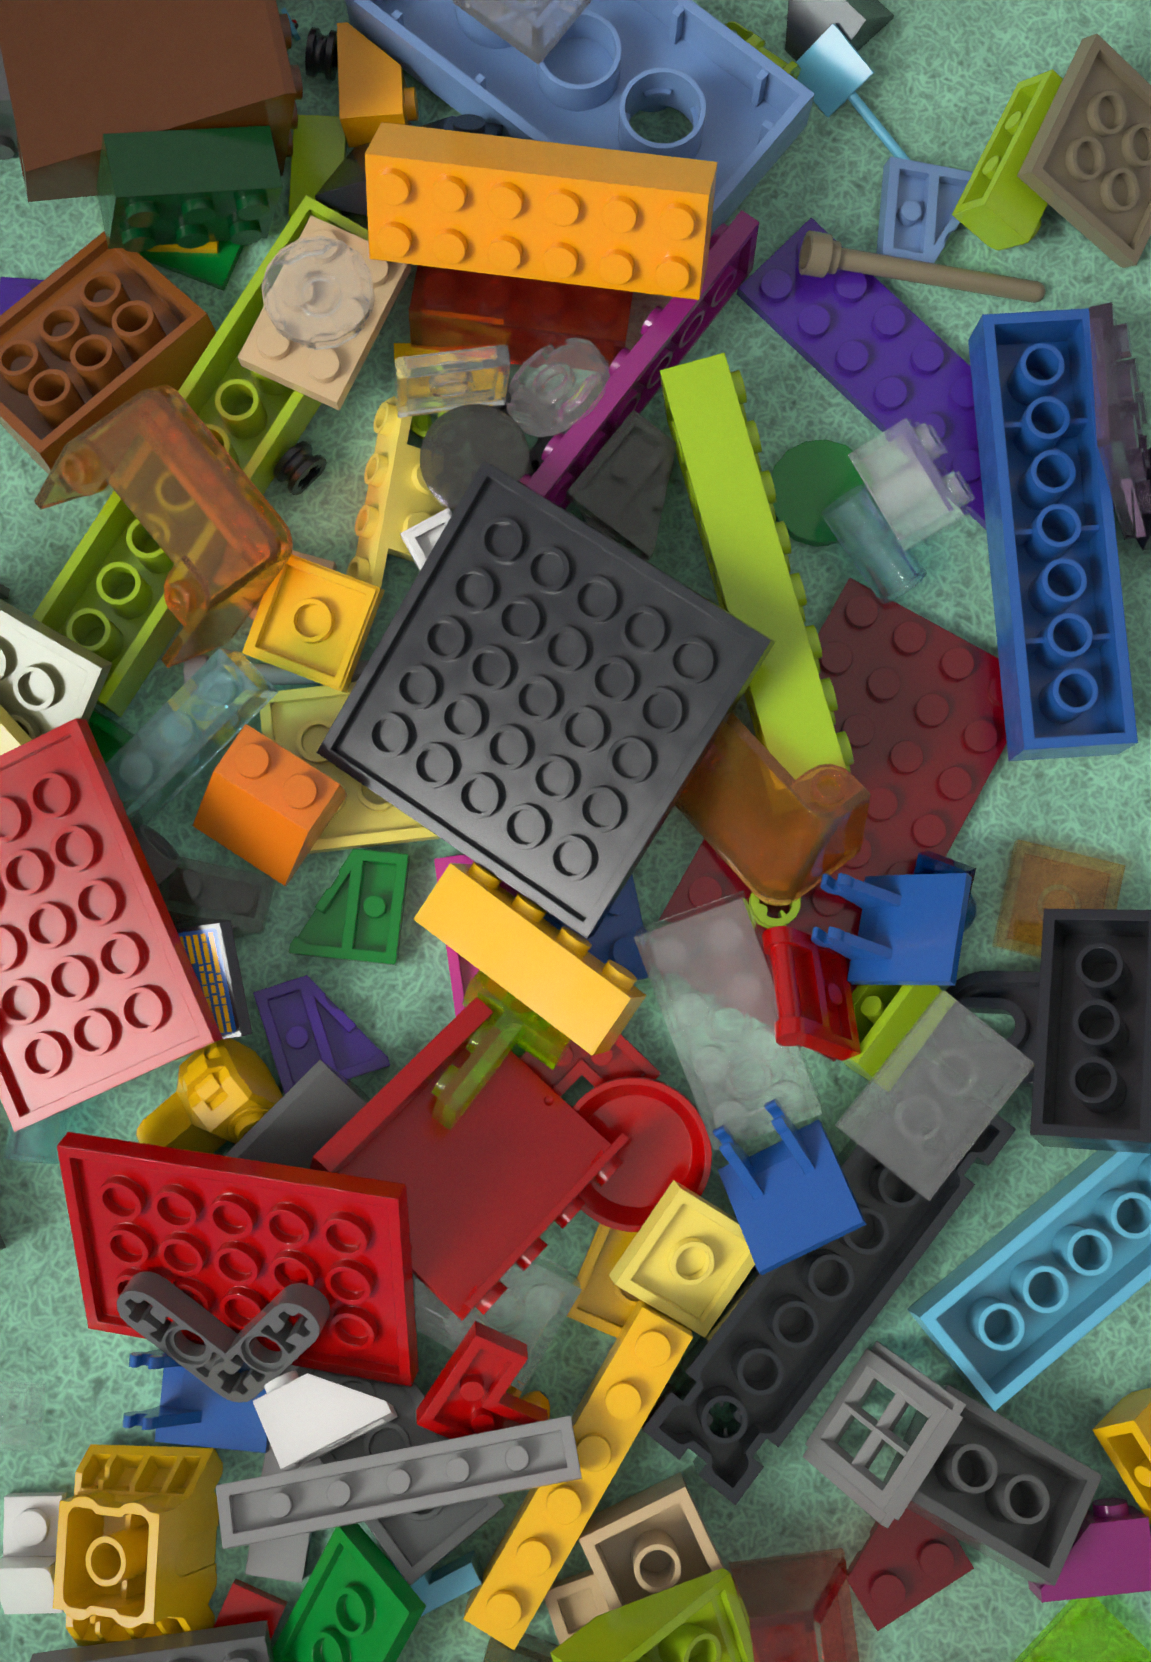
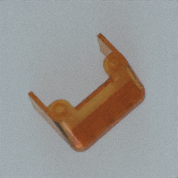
(191, 502)

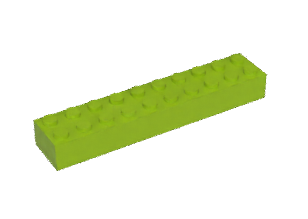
(116, 577)

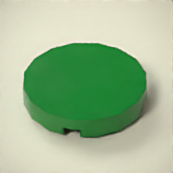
(807, 483)

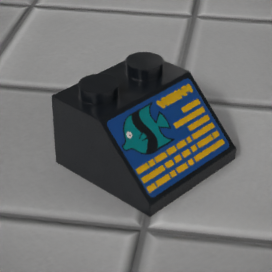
(216, 966)

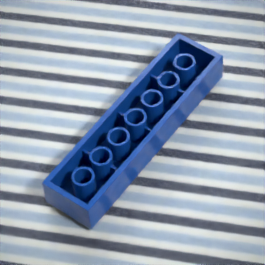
(1050, 538)

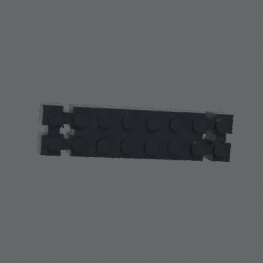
(802, 1320)

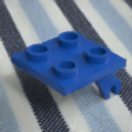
(906, 928)
(789, 1193)
(194, 1412)

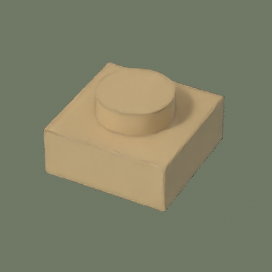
(574, 1603)

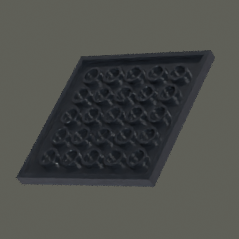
(543, 698)

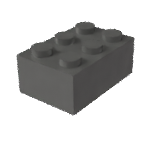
(1004, 1492)

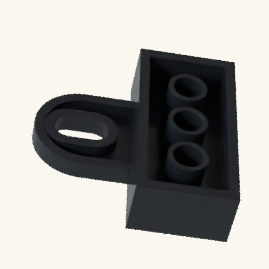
(1082, 1027)

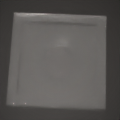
(451, 380)

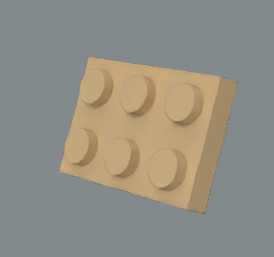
(331, 371)

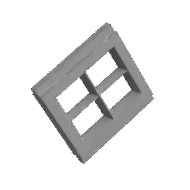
(852, 1474)

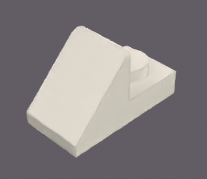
(29, 1552)

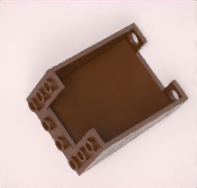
(139, 69)

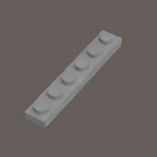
(397, 1482)

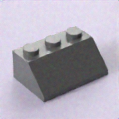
(303, 1119)

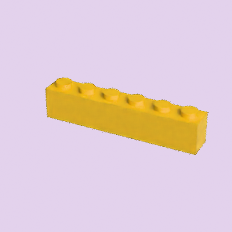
(557, 1513)

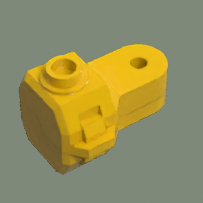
(216, 1100)

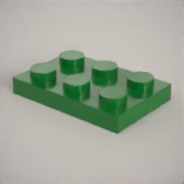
(351, 1606)

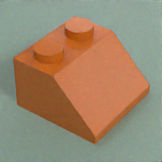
(267, 805)

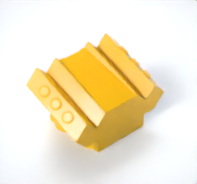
(138, 1543)

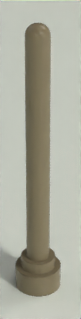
(824, 255)

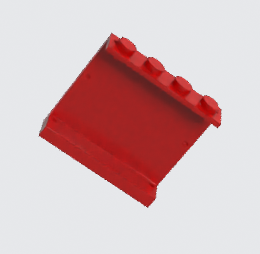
(486, 1184)

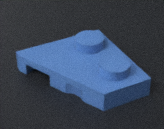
(918, 208)

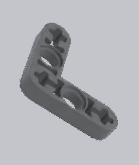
(224, 1349)

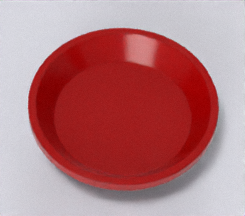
(663, 1146)

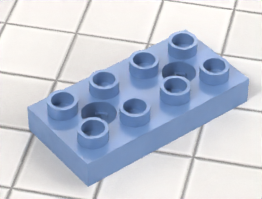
(602, 73)

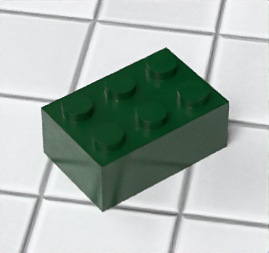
(188, 187)

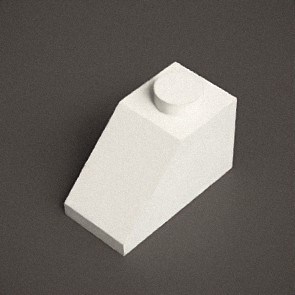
(315, 1416)

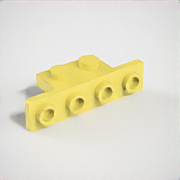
(394, 498)

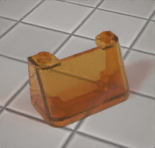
(769, 825)

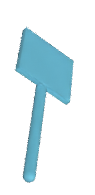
(834, 74)

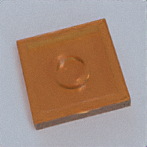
(1050, 880)

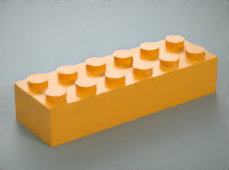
(539, 210)

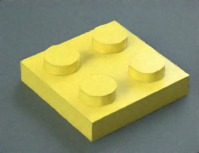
(686, 1260)

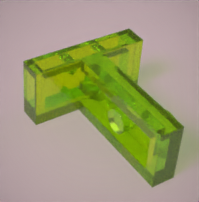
(509, 1025)

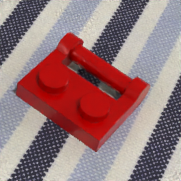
(824, 994)

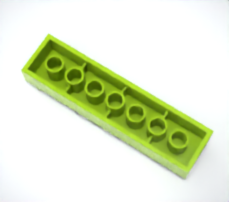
(751, 561)

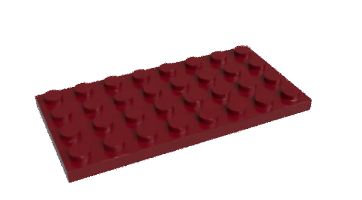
(922, 743)

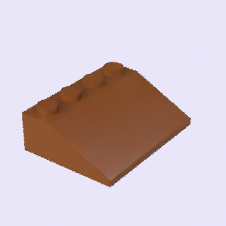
(90, 344)

